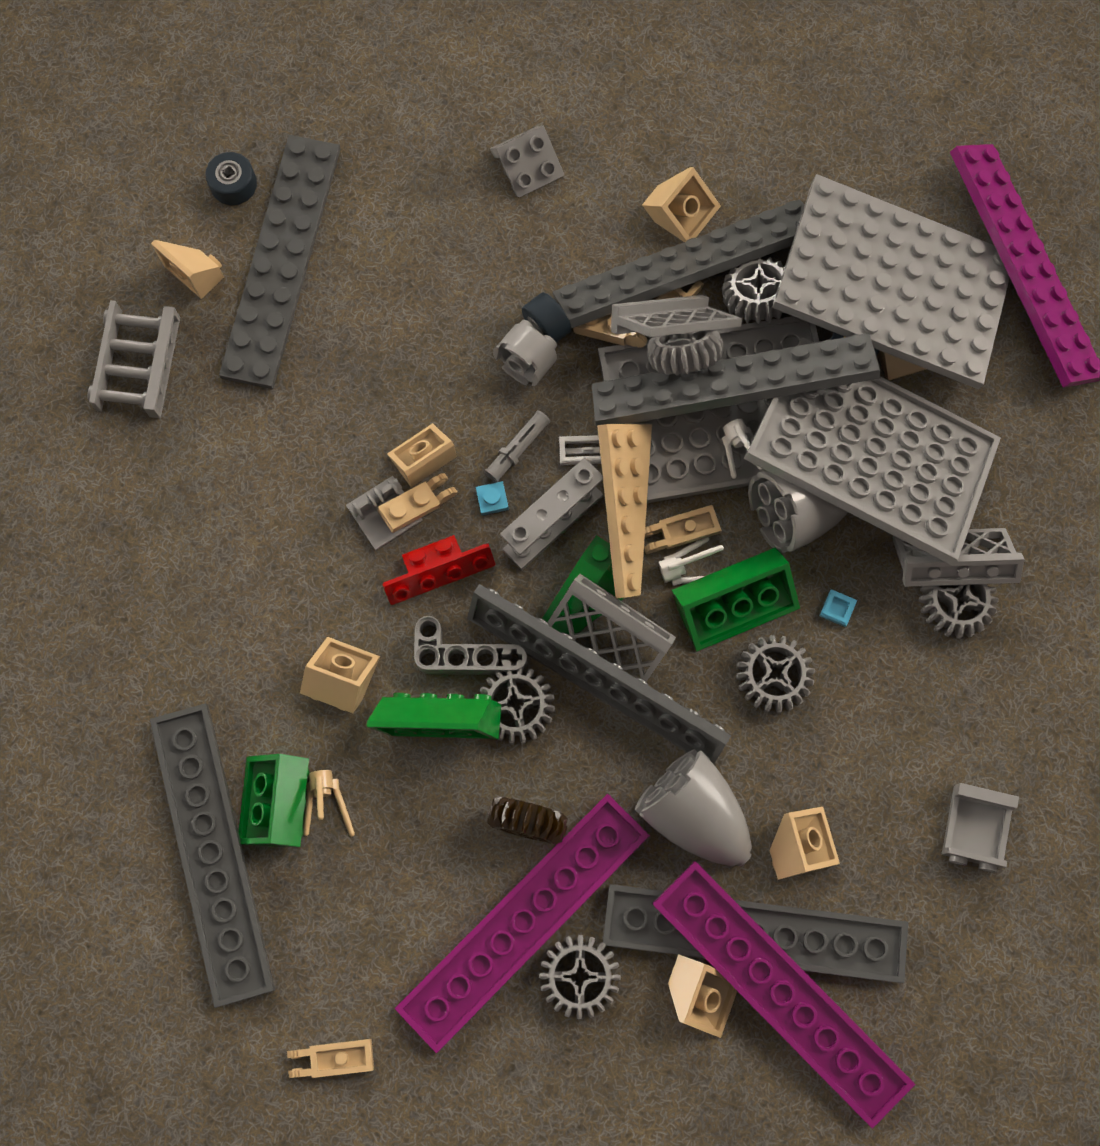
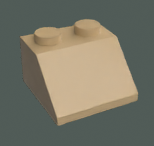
(339, 674)

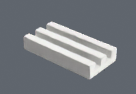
(584, 450)

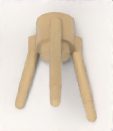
(320, 786)

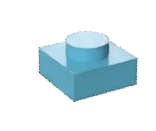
(492, 498)

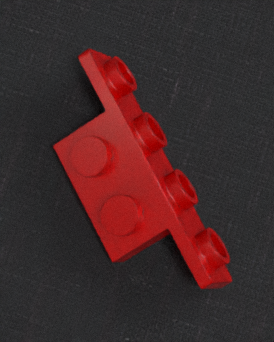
(435, 567)

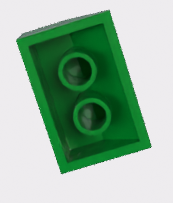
(273, 800)

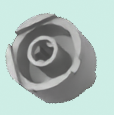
(526, 353)

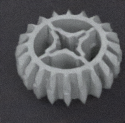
(742, 286)
(684, 351)
(970, 602)
(784, 683)
(529, 702)
(605, 977)

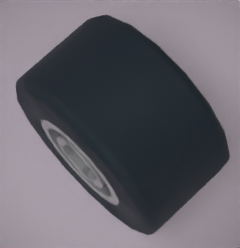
(237, 187)
(547, 316)

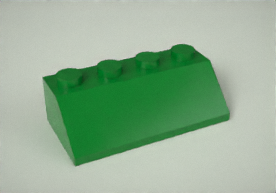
(736, 598)
(437, 716)

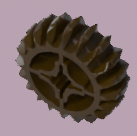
(527, 820)

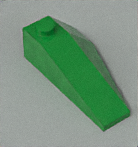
(594, 565)

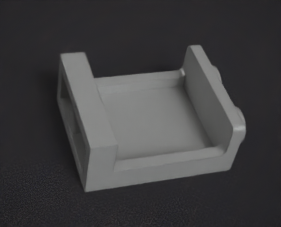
(978, 827)

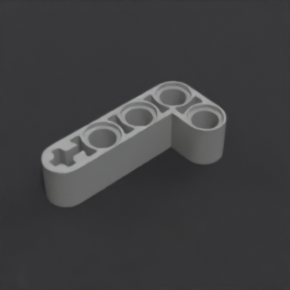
(471, 652)

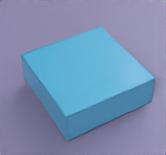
(838, 608)

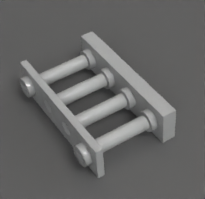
(156, 375)
(552, 514)

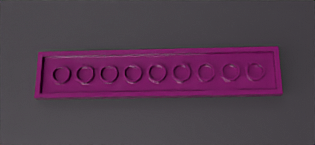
(1027, 264)
(521, 923)
(784, 994)

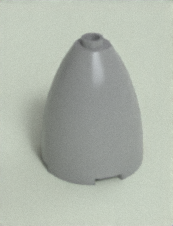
(789, 512)
(698, 811)

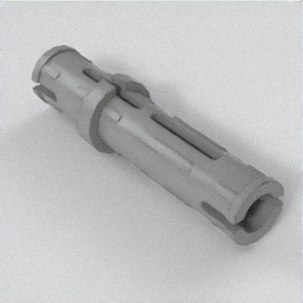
(509, 455)

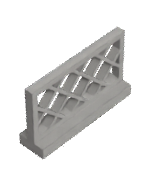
(670, 317)
(974, 565)
(619, 613)

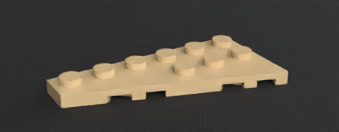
(625, 481)

